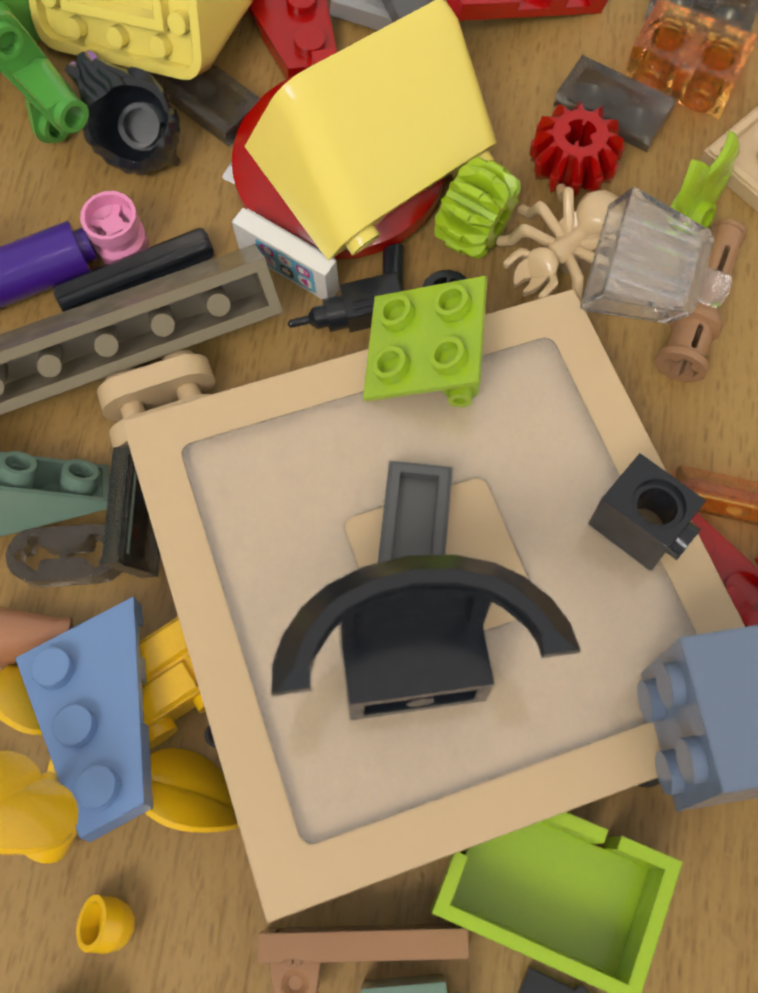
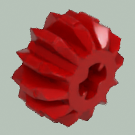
(576, 148)

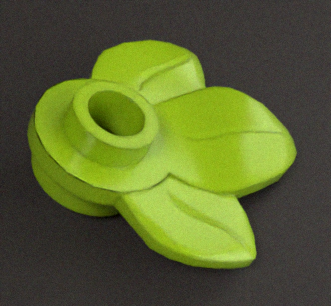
(705, 184)

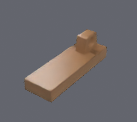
(298, 952)

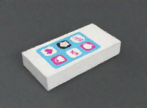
(287, 254)

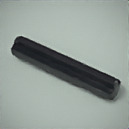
(135, 269)

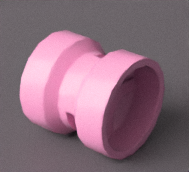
(113, 226)

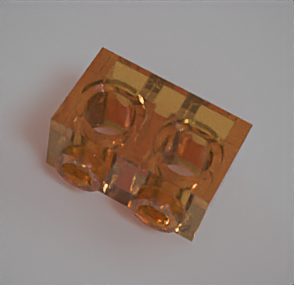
(690, 57)

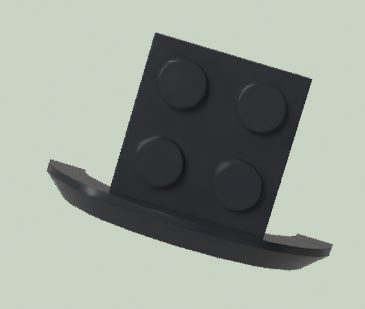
(415, 632)

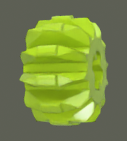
(477, 207)

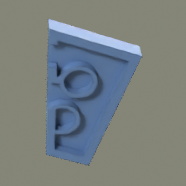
(92, 716)

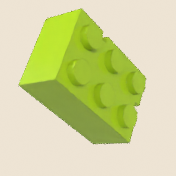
(565, 899)

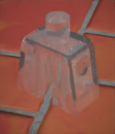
(652, 263)

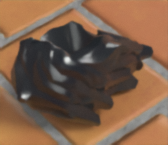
(127, 116)

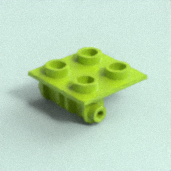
(428, 342)

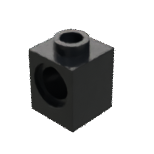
(649, 488)

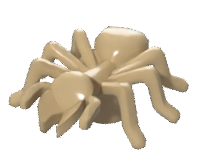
(569, 249)

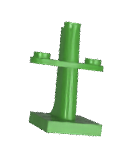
(49, 100)

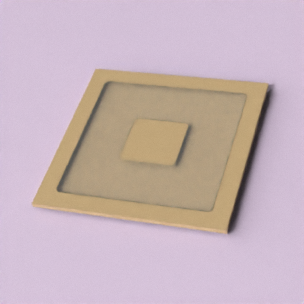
(285, 491)

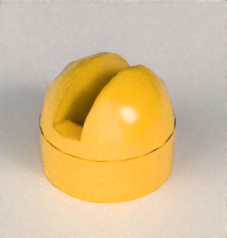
(104, 925)

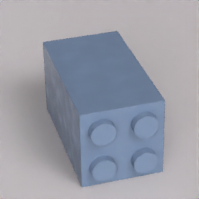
(705, 717)

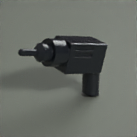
(355, 304)

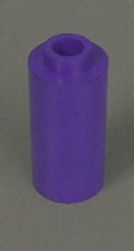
(42, 261)

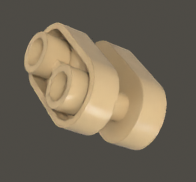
(160, 385)

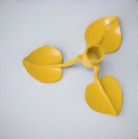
(42, 814)

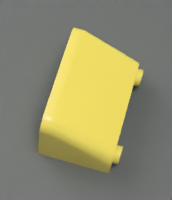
(152, 35)
(373, 128)

